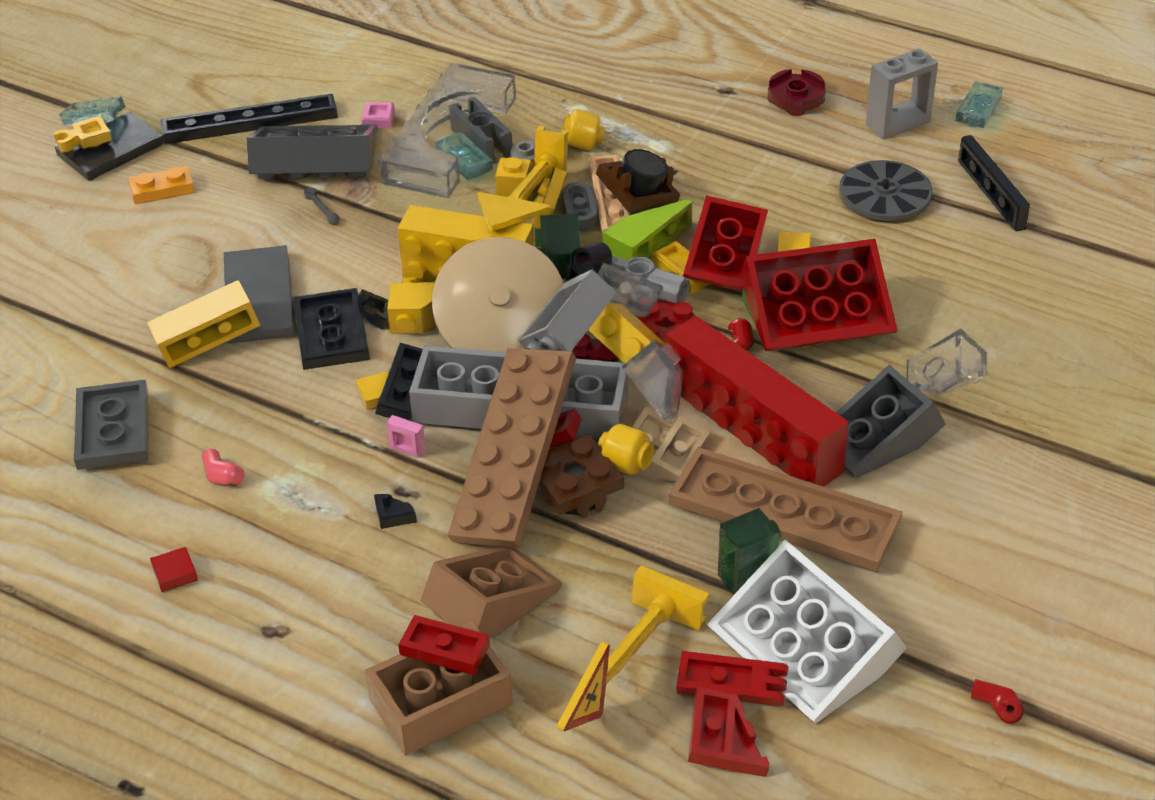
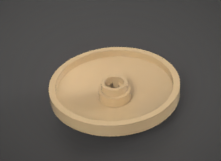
(492, 293)

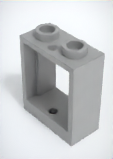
(892, 119)
(569, 314)

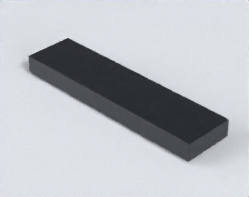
(993, 183)

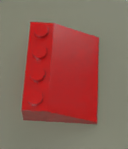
(818, 294)

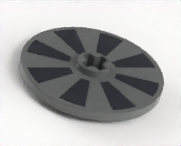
(885, 190)

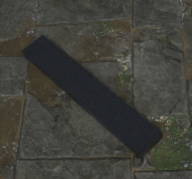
(248, 118)

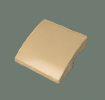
(672, 443)

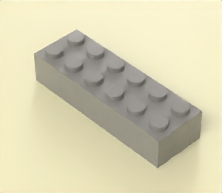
(458, 385)

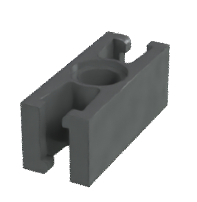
(481, 128)

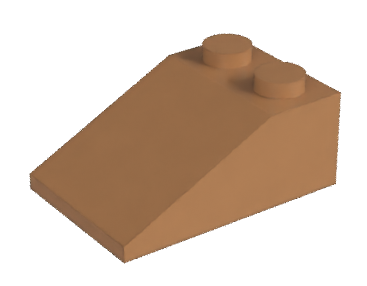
(487, 588)

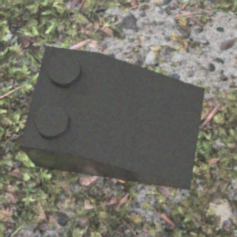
(887, 422)

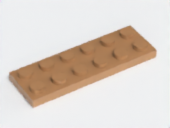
(512, 448)
(804, 511)

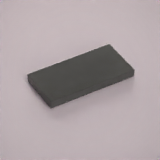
(266, 282)

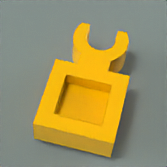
(84, 133)

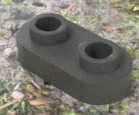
(580, 200)

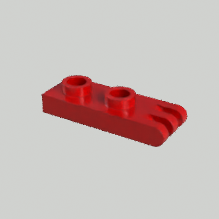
(748, 678)

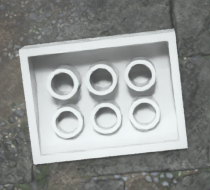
(814, 626)

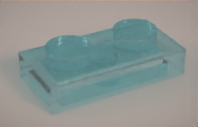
(979, 104)
(80, 111)
(471, 159)

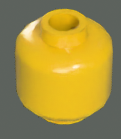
(583, 129)
(627, 448)

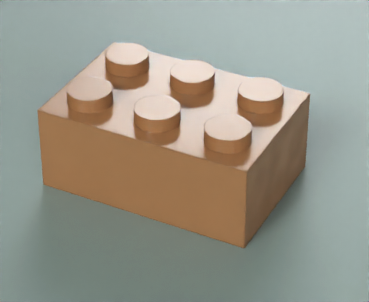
(431, 701)

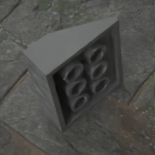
(312, 150)

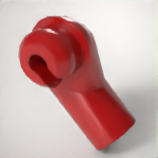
(742, 333)
(1001, 698)

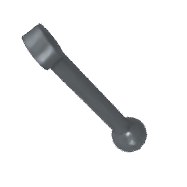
(310, 194)

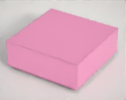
(379, 114)
(406, 436)

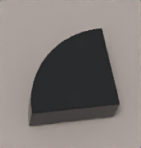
(373, 308)
(393, 511)

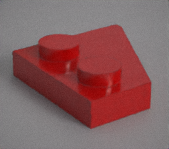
(723, 735)

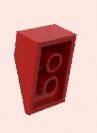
(723, 240)

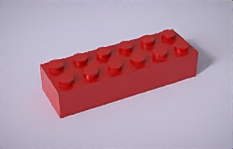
(759, 404)

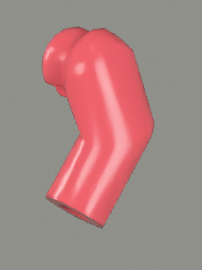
(219, 471)

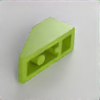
(648, 231)

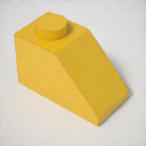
(510, 174)
(410, 308)

